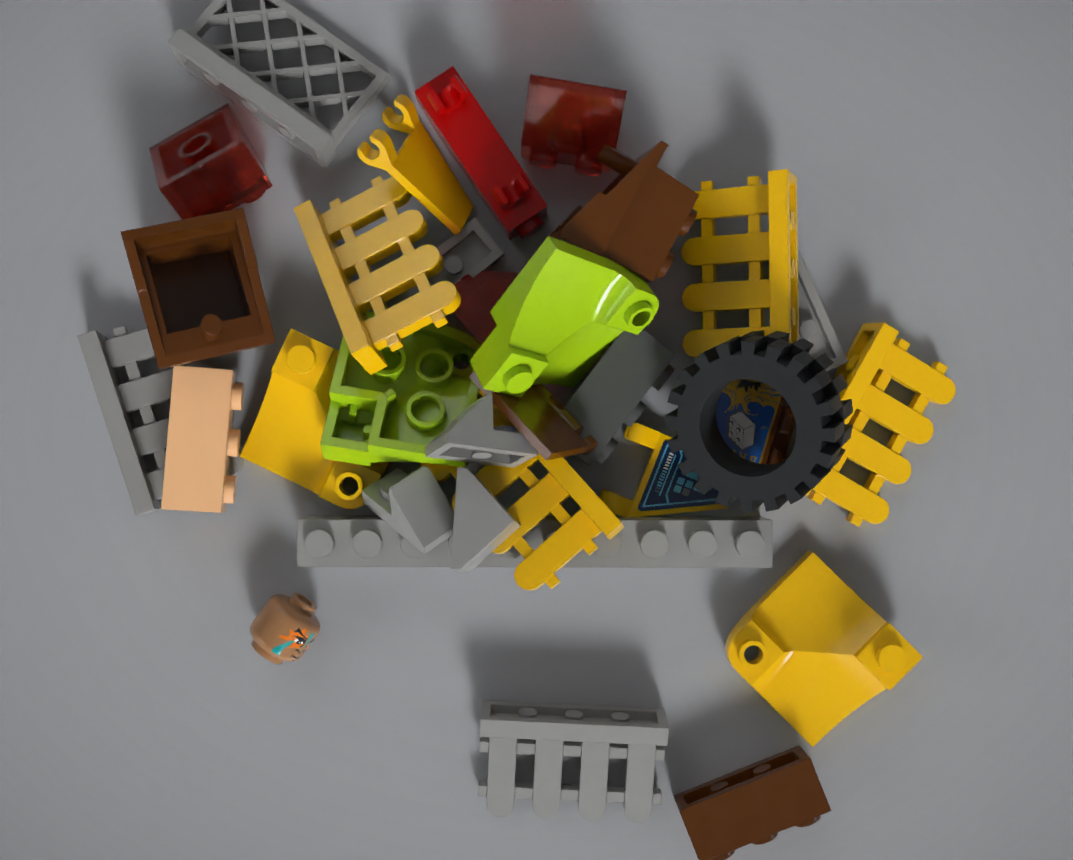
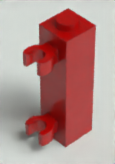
(482, 154)

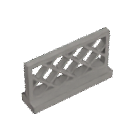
(266, 103)

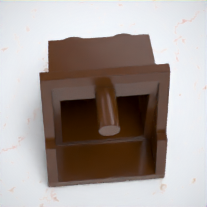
(634, 216)
(199, 287)

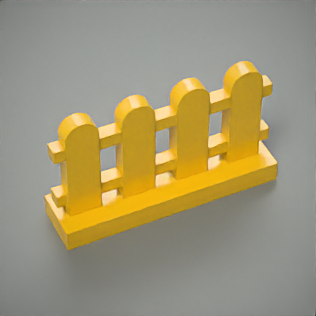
(776, 246)
(353, 299)
(872, 362)
(534, 506)

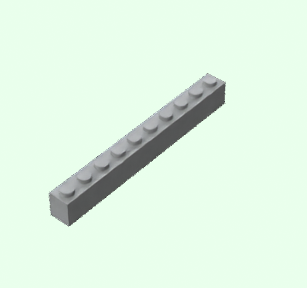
(640, 544)

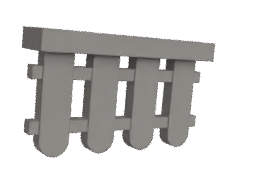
(139, 394)
(574, 731)

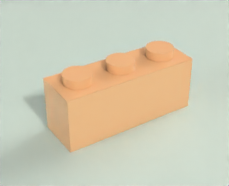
(201, 439)

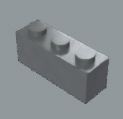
(615, 389)

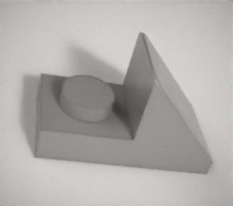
(475, 439)
(412, 507)

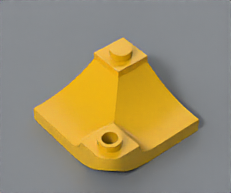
(293, 421)
(817, 649)

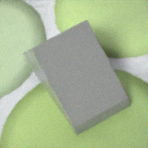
(478, 523)

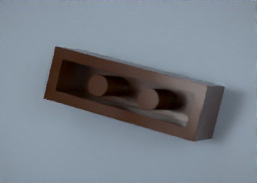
(752, 804)

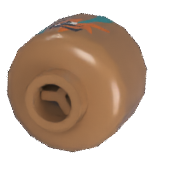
(285, 628)

